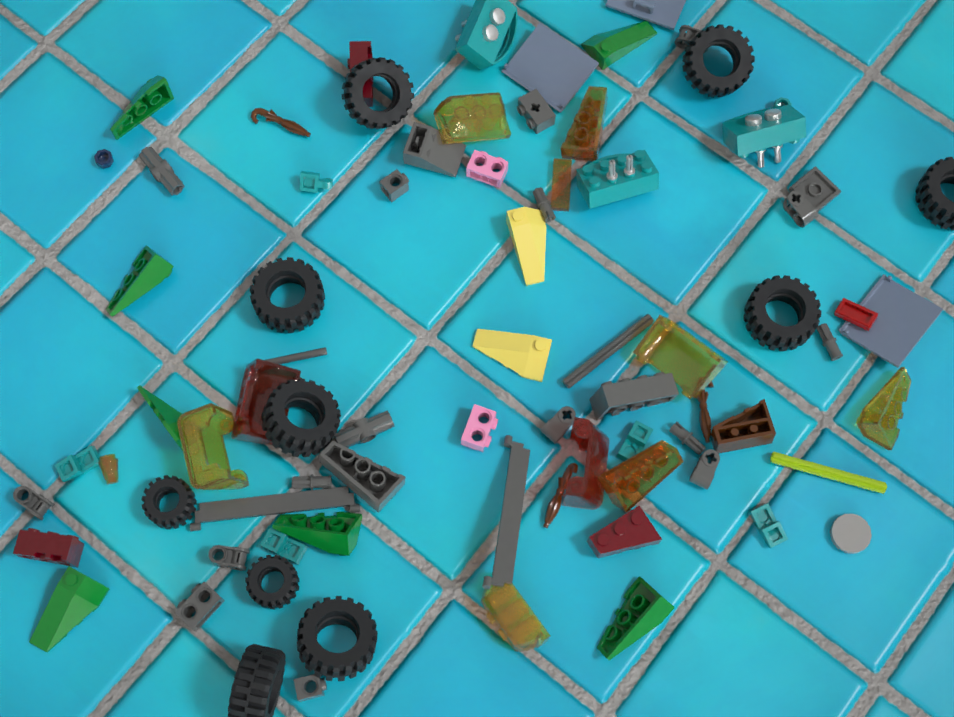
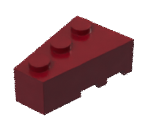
(360, 52)
(624, 534)
(49, 547)

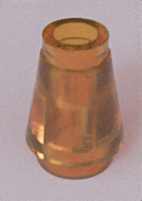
(109, 468)

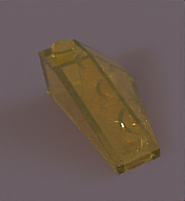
(881, 415)

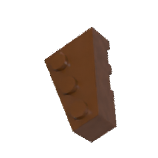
(744, 430)

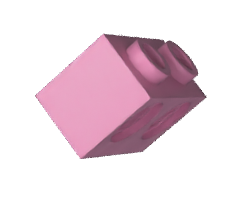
(484, 173)
(475, 427)

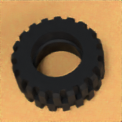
(734, 44)
(400, 88)
(930, 196)
(281, 273)
(795, 295)
(296, 439)
(342, 613)
(257, 682)

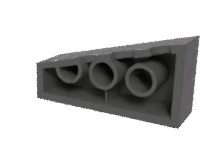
(633, 394)
(365, 478)

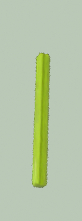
(828, 472)

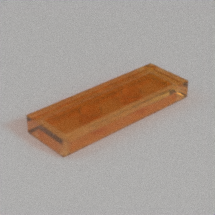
(561, 184)

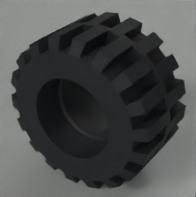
(158, 491)
(262, 568)

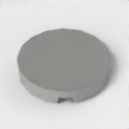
(850, 533)

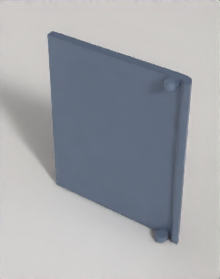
(655, 11)
(551, 67)
(900, 321)

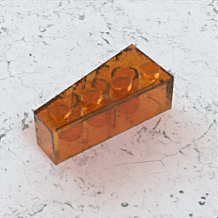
(586, 131)
(640, 474)

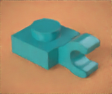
(311, 182)

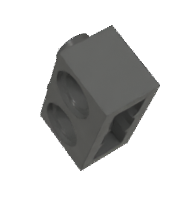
(203, 609)

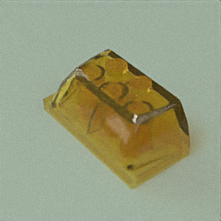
(472, 118)
(513, 618)

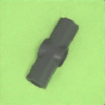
(161, 170)
(365, 430)

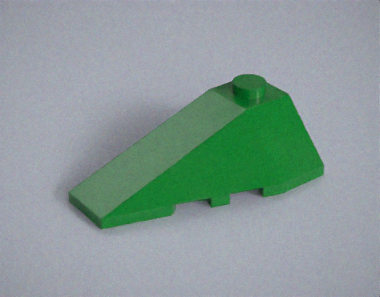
(617, 43)
(146, 102)
(147, 273)
(166, 413)
(330, 533)
(68, 606)
(639, 614)

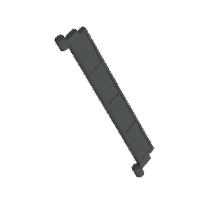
(274, 505)
(510, 515)

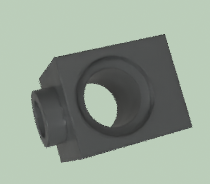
(394, 192)
(301, 683)

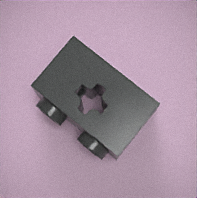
(536, 111)

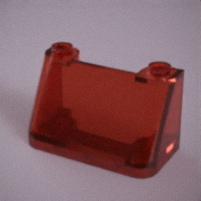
(257, 384)
(587, 491)

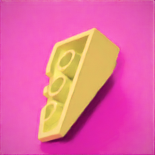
(529, 240)
(516, 351)

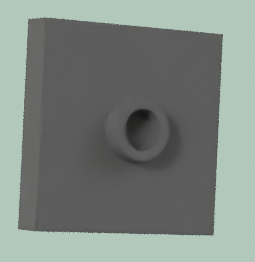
(816, 188)

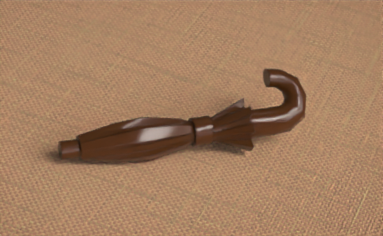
(287, 124)
(704, 417)
(555, 503)

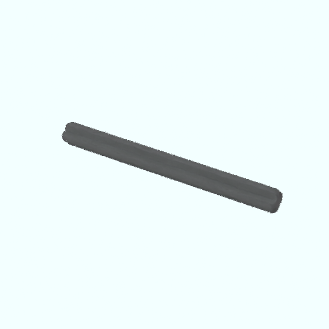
(607, 351)

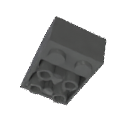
(428, 152)

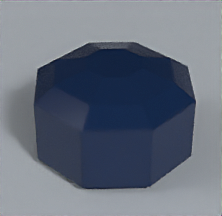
(104, 158)

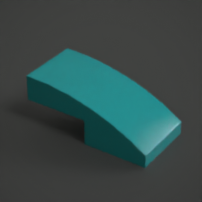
(635, 441)
(79, 464)
(767, 525)
(283, 546)

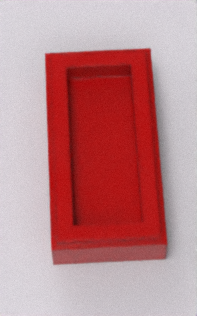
(856, 314)

